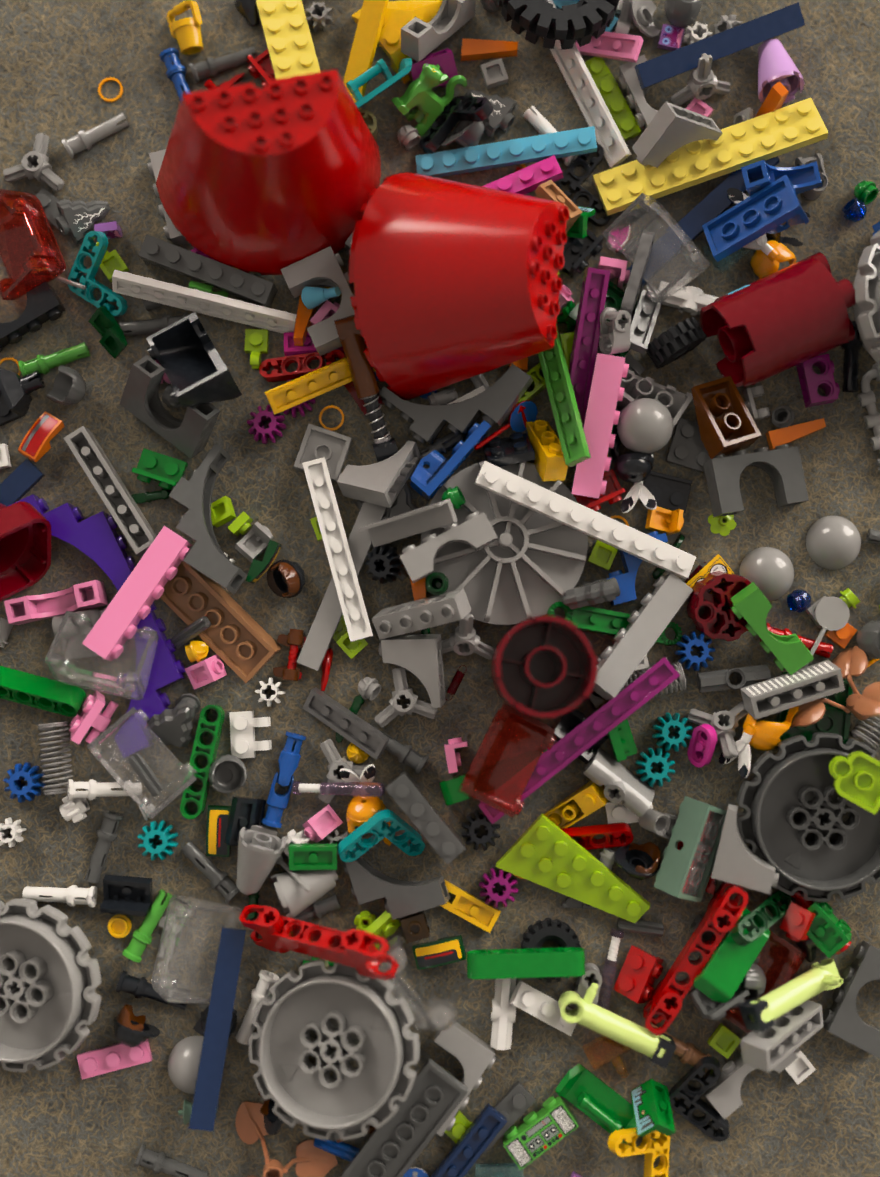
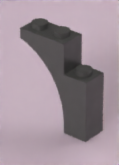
(401, 896)

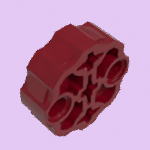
(715, 620)

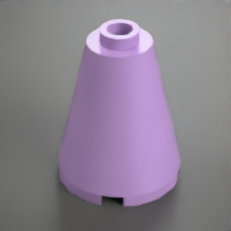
(777, 66)

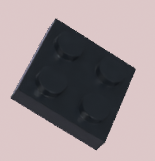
(509, 450)

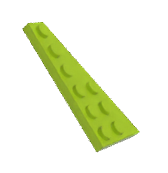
(561, 864)

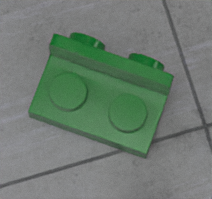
(159, 469)
(622, 741)
(827, 930)

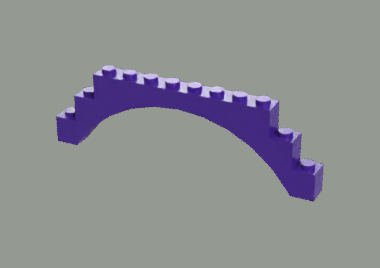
(100, 542)

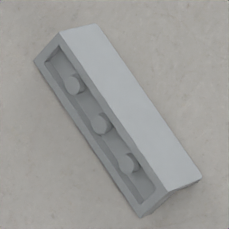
(411, 523)

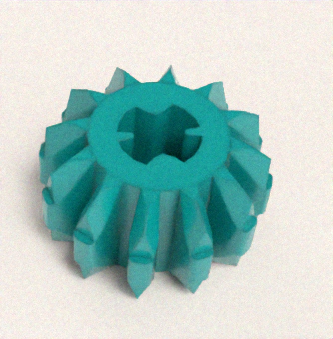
(671, 741)
(653, 776)
(154, 831)

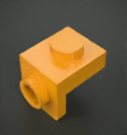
(664, 520)

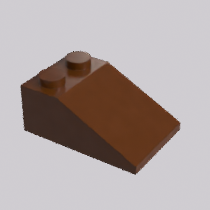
(723, 417)

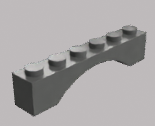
(190, 264)

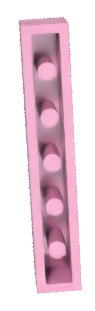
(598, 424)
(137, 594)

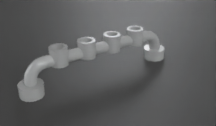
(868, 399)

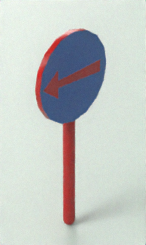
(523, 412)

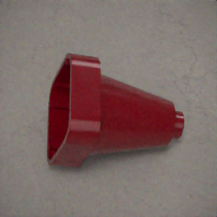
(23, 547)

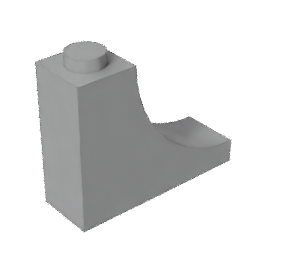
(671, 130)
(380, 481)
(422, 657)
(737, 863)

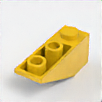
(548, 451)
(577, 805)

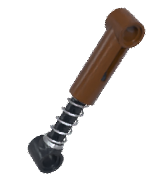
(365, 385)

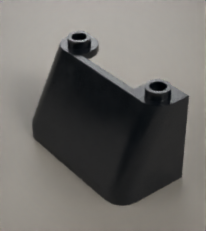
(192, 363)

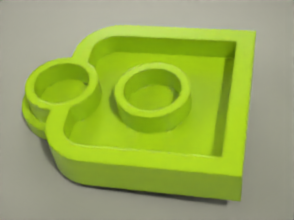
(857, 779)

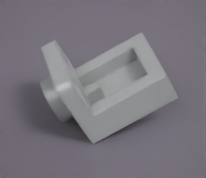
(254, 542)

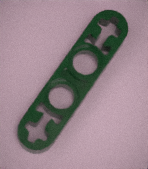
(762, 917)

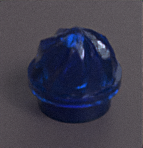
(854, 210)
(798, 600)

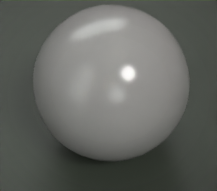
(645, 425)
(833, 542)
(769, 570)
(184, 1063)

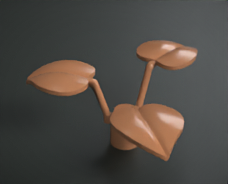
(852, 663)
(309, 1161)

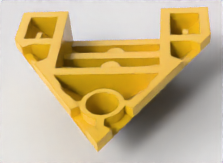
(397, 16)

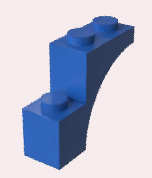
(762, 174)
(627, 580)

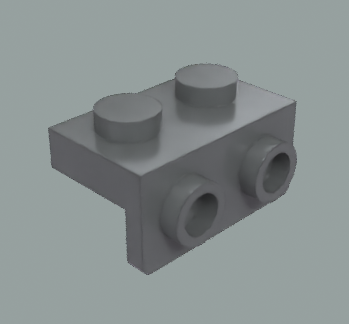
(716, 1010)

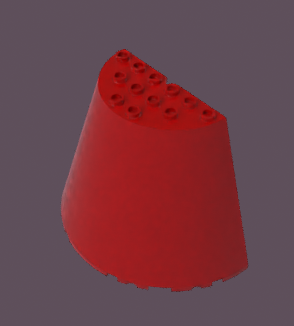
(269, 170)
(453, 279)

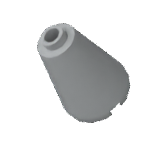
(256, 857)
(294, 897)

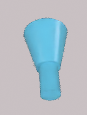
(315, 296)

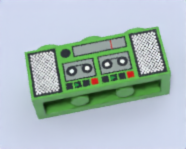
(539, 1131)

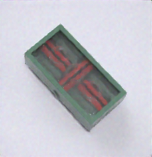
(691, 850)

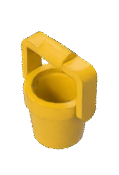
(186, 30)

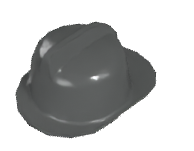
(466, 133)

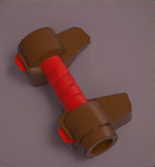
(295, 641)

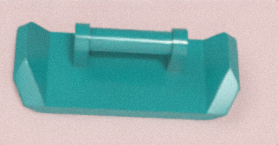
(380, 67)

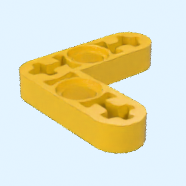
(649, 1147)

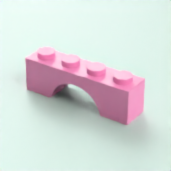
(45, 606)

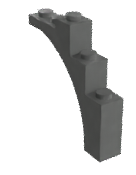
(493, 402)
(196, 524)

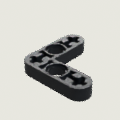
(460, 108)
(575, 184)
(693, 1101)

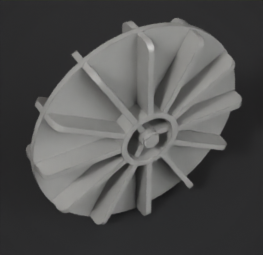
(528, 562)

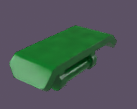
(729, 965)
(596, 1099)

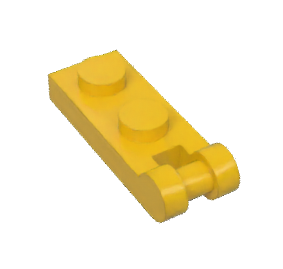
(471, 908)

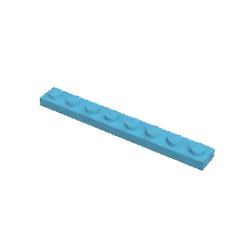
(507, 153)

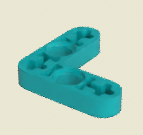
(89, 281)
(354, 846)

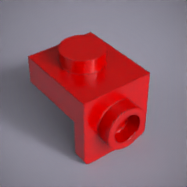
(797, 922)

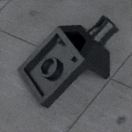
(15, 394)

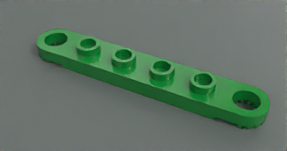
(606, 621)

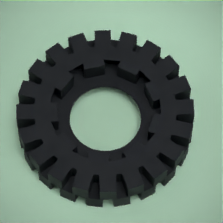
(566, 24)

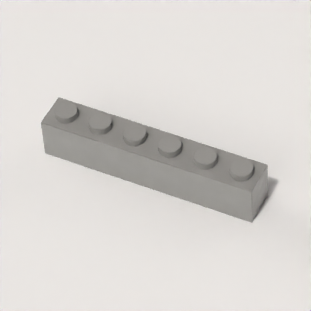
(111, 489)
(640, 634)

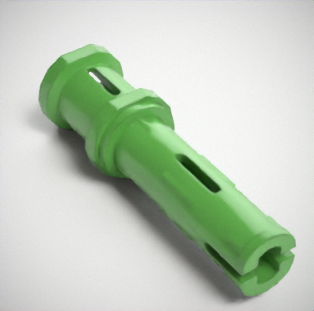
(45, 363)
(143, 936)

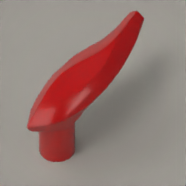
(210, 85)
(326, 667)

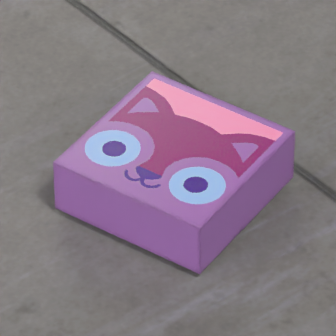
(671, 37)
(110, 229)

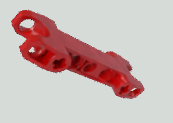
(348, 948)
(669, 993)

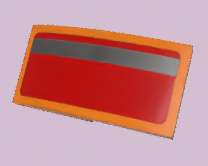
(38, 438)

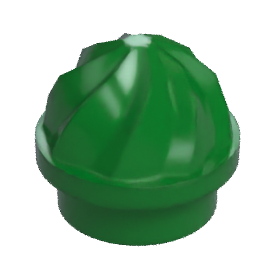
(866, 191)
(455, 495)

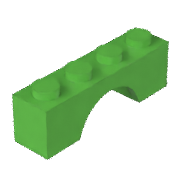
(788, 649)

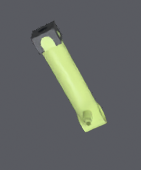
(761, 1012)
(657, 1048)

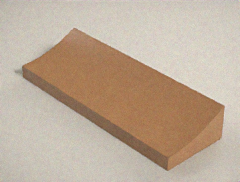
(232, 630)

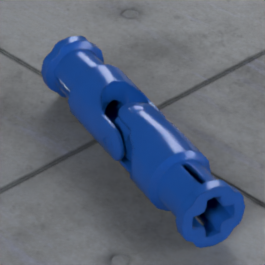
(288, 763)

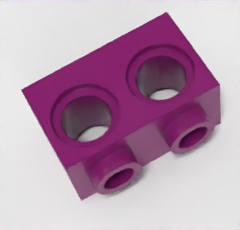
(811, 381)

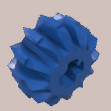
(694, 660)
(19, 790)

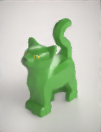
(421, 95)

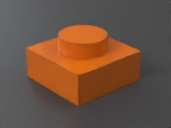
(842, 636)

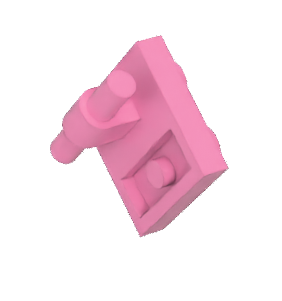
(92, 716)

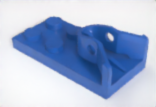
(755, 217)
(430, 480)

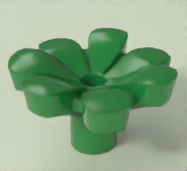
(566, 310)

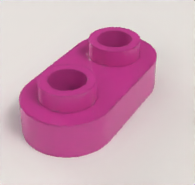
(702, 745)

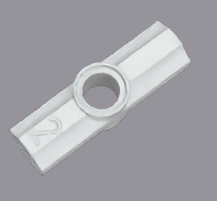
(690, 300)
(502, 1014)

